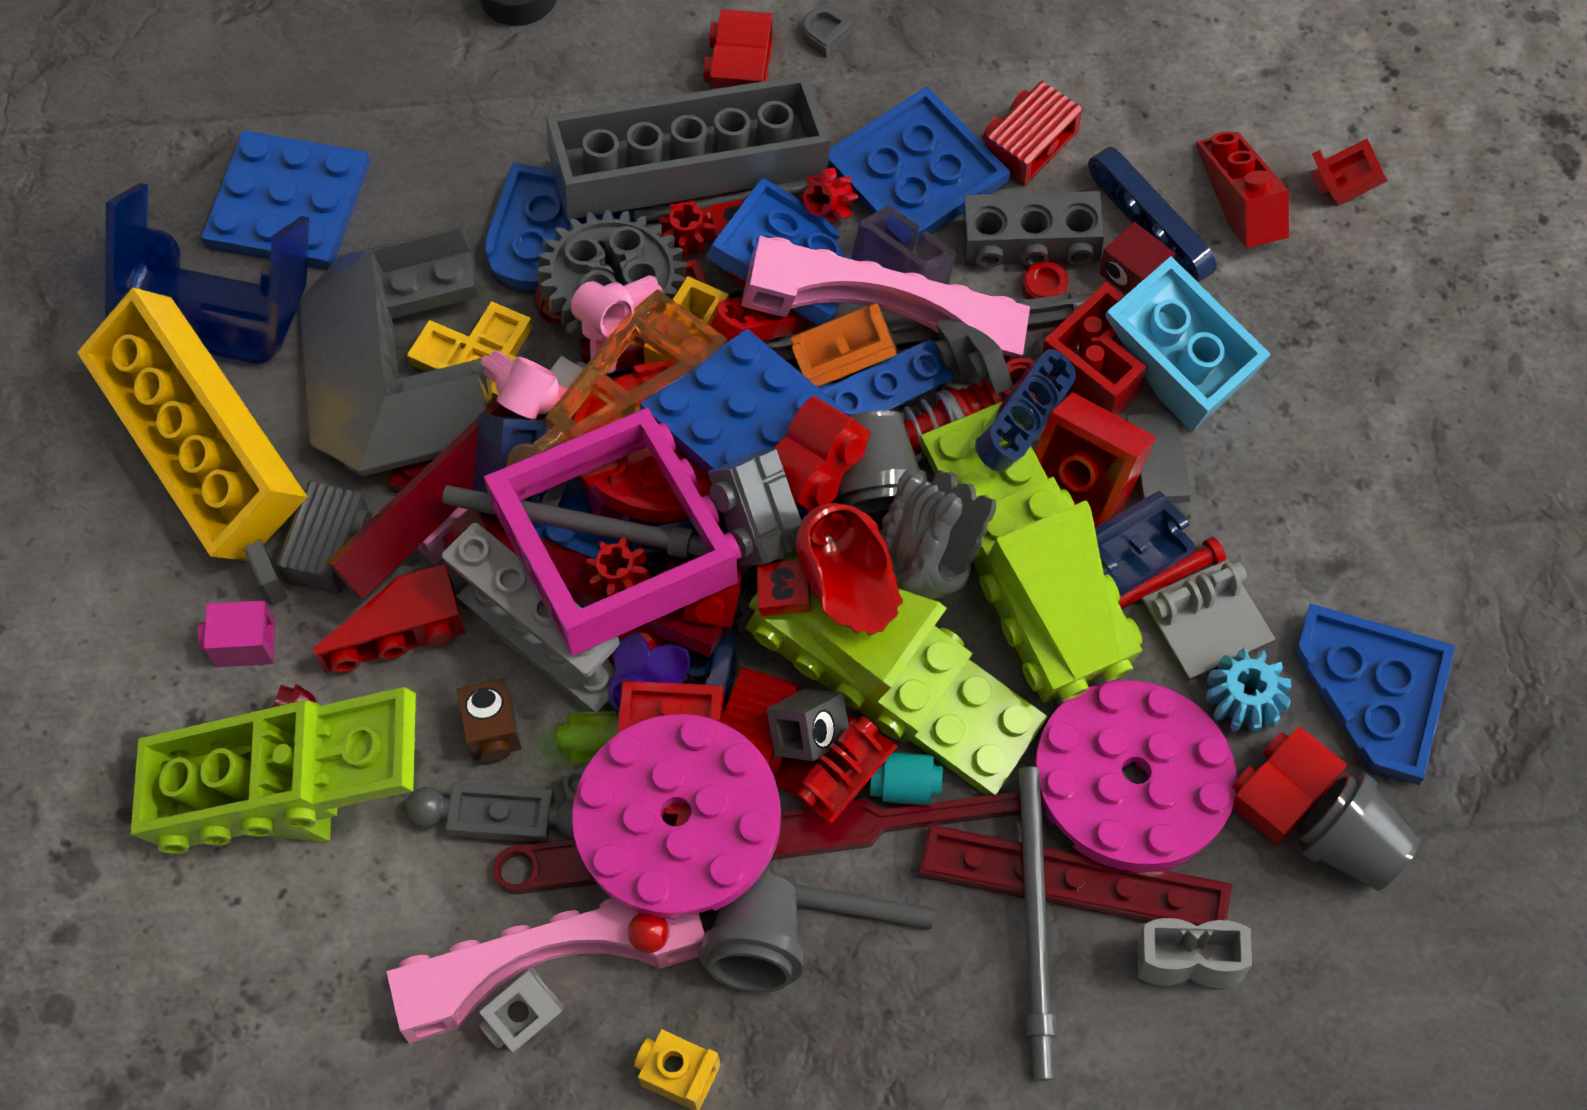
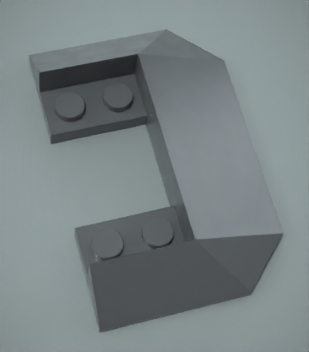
(350, 361)

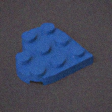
(523, 221)

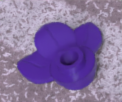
(638, 663)

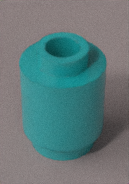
(907, 779)

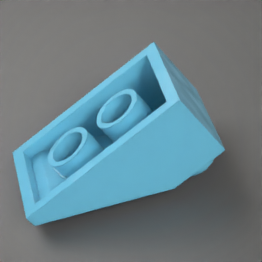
(1187, 341)

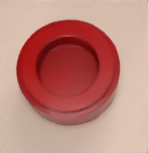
(1044, 280)

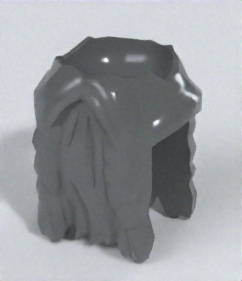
(935, 533)

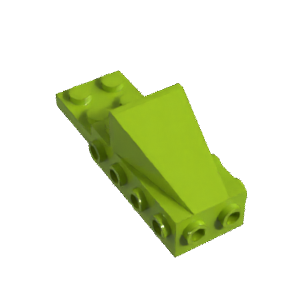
(1041, 568)
(911, 684)
(272, 771)

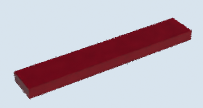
(410, 514)
(576, 576)
(1072, 879)

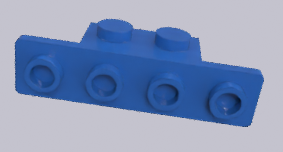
(891, 381)

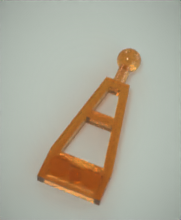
(658, 323)

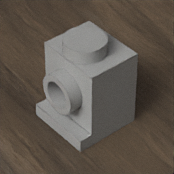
(542, 1007)

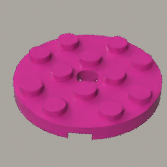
(1126, 822)
(685, 866)

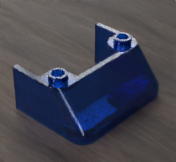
(227, 314)

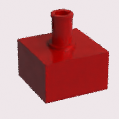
(1093, 455)

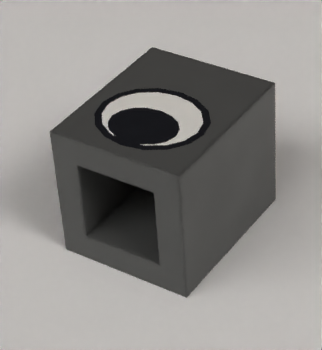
(807, 723)

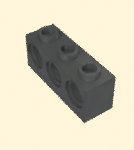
(1049, 214)

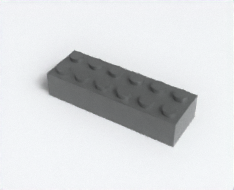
(686, 146)

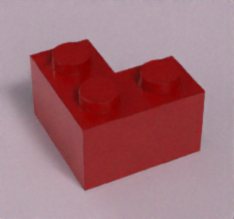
(1102, 366)

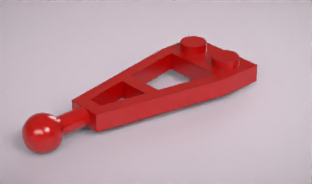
(651, 700)

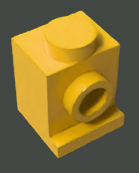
(688, 1084)

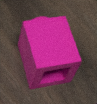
(238, 633)

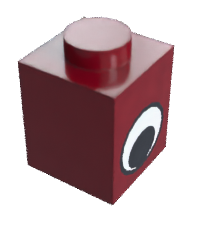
(1132, 257)

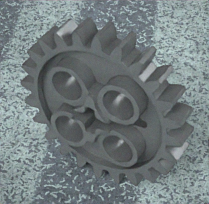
(631, 252)

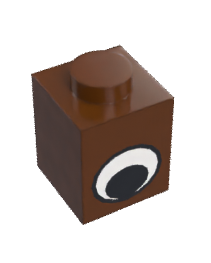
(489, 720)

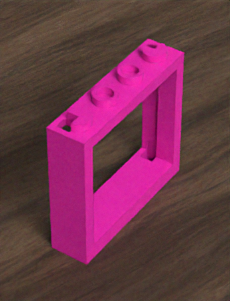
(643, 601)

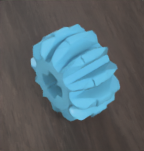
(1242, 672)

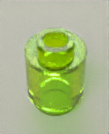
(586, 734)

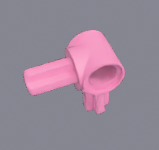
(604, 307)
(523, 384)

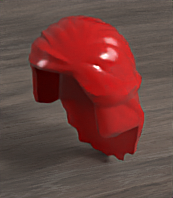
(848, 567)

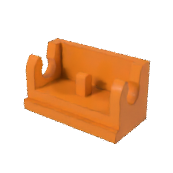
(843, 345)

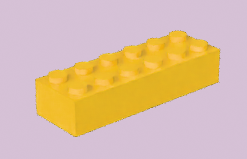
(191, 425)

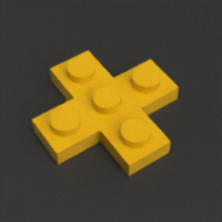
(497, 330)

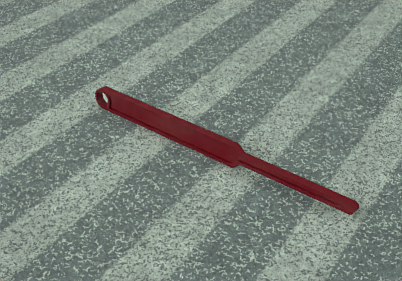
(801, 834)

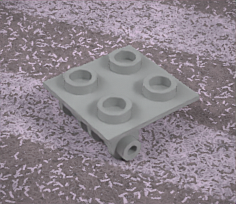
(1208, 617)

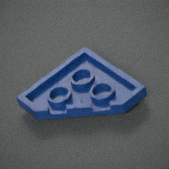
(1379, 686)

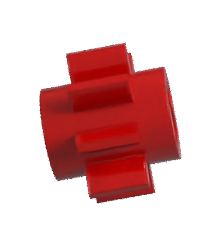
(839, 191)
(689, 227)
(610, 560)

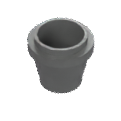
(888, 454)
(1358, 832)
(756, 939)

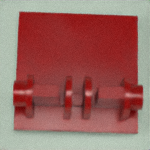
(839, 775)

